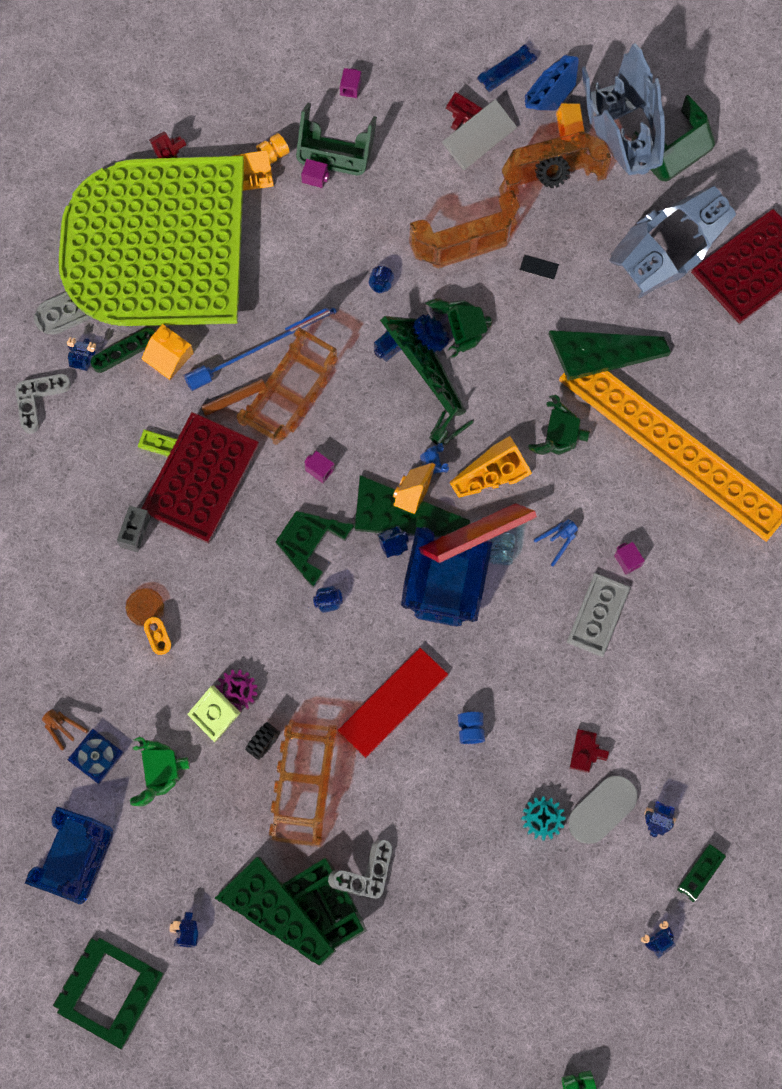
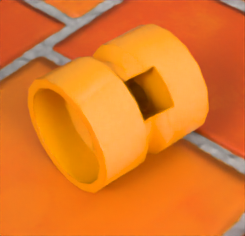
(276, 147)

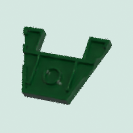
(303, 537)

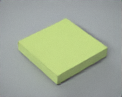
(213, 713)

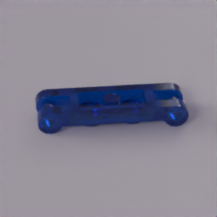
(507, 68)

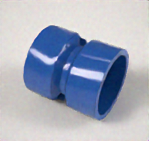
(471, 728)

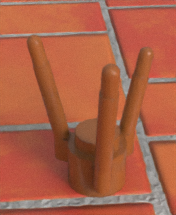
(54, 721)

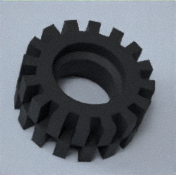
(556, 178)
(262, 741)

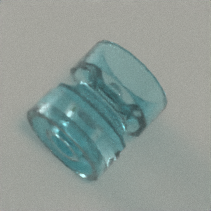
(502, 549)

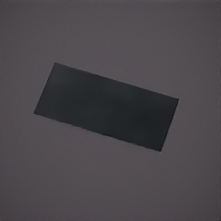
(539, 267)

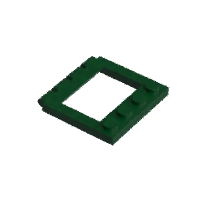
(133, 1005)

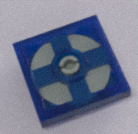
(95, 756)

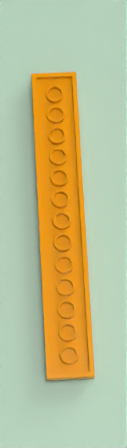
(680, 451)

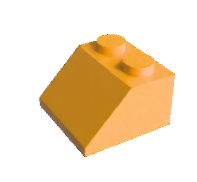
(167, 352)
(413, 488)

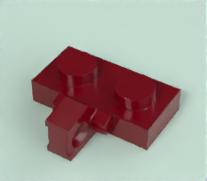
(462, 110)
(166, 147)
(586, 751)

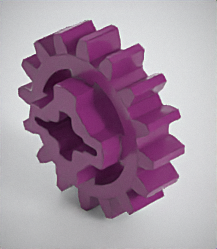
(241, 686)

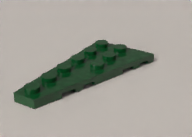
(594, 353)
(424, 361)
(378, 514)
(269, 905)

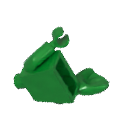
(160, 770)

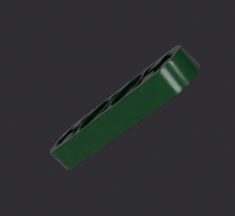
(122, 348)

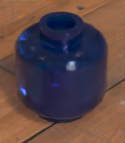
(381, 279)
(328, 599)

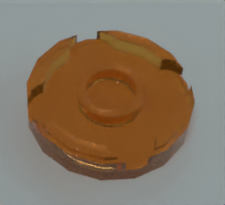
(144, 605)

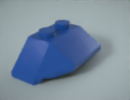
(553, 85)

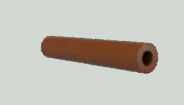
(232, 397)

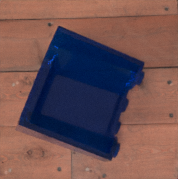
(448, 589)

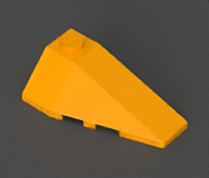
(495, 467)

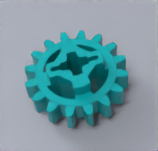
(552, 818)

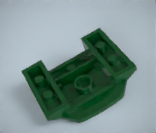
(327, 907)

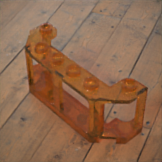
(521, 163)
(465, 239)
(273, 386)
(321, 780)

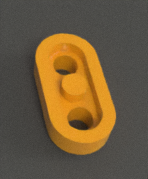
(158, 635)

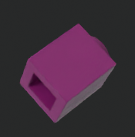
(350, 82)
(315, 173)
(319, 466)
(629, 557)

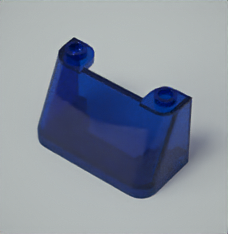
(72, 857)

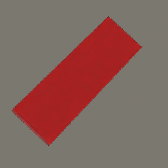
(477, 532)
(392, 703)

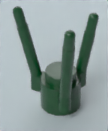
(439, 434)

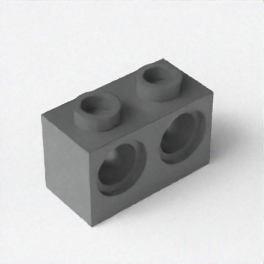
(133, 528)

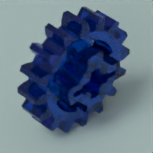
(431, 333)

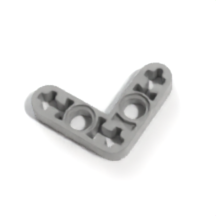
(29, 397)
(366, 882)

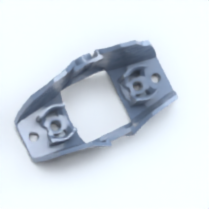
(631, 91)
(640, 248)

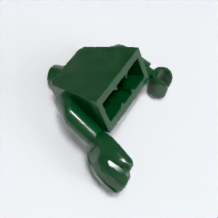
(466, 322)
(562, 430)

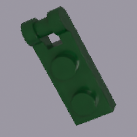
(701, 872)

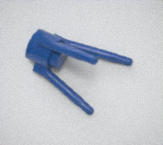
(565, 530)

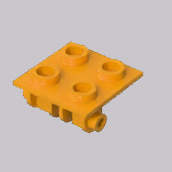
(256, 170)

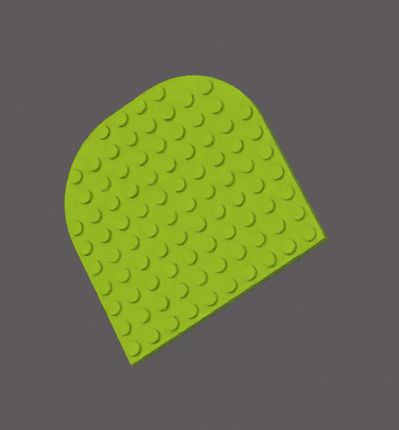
(156, 242)

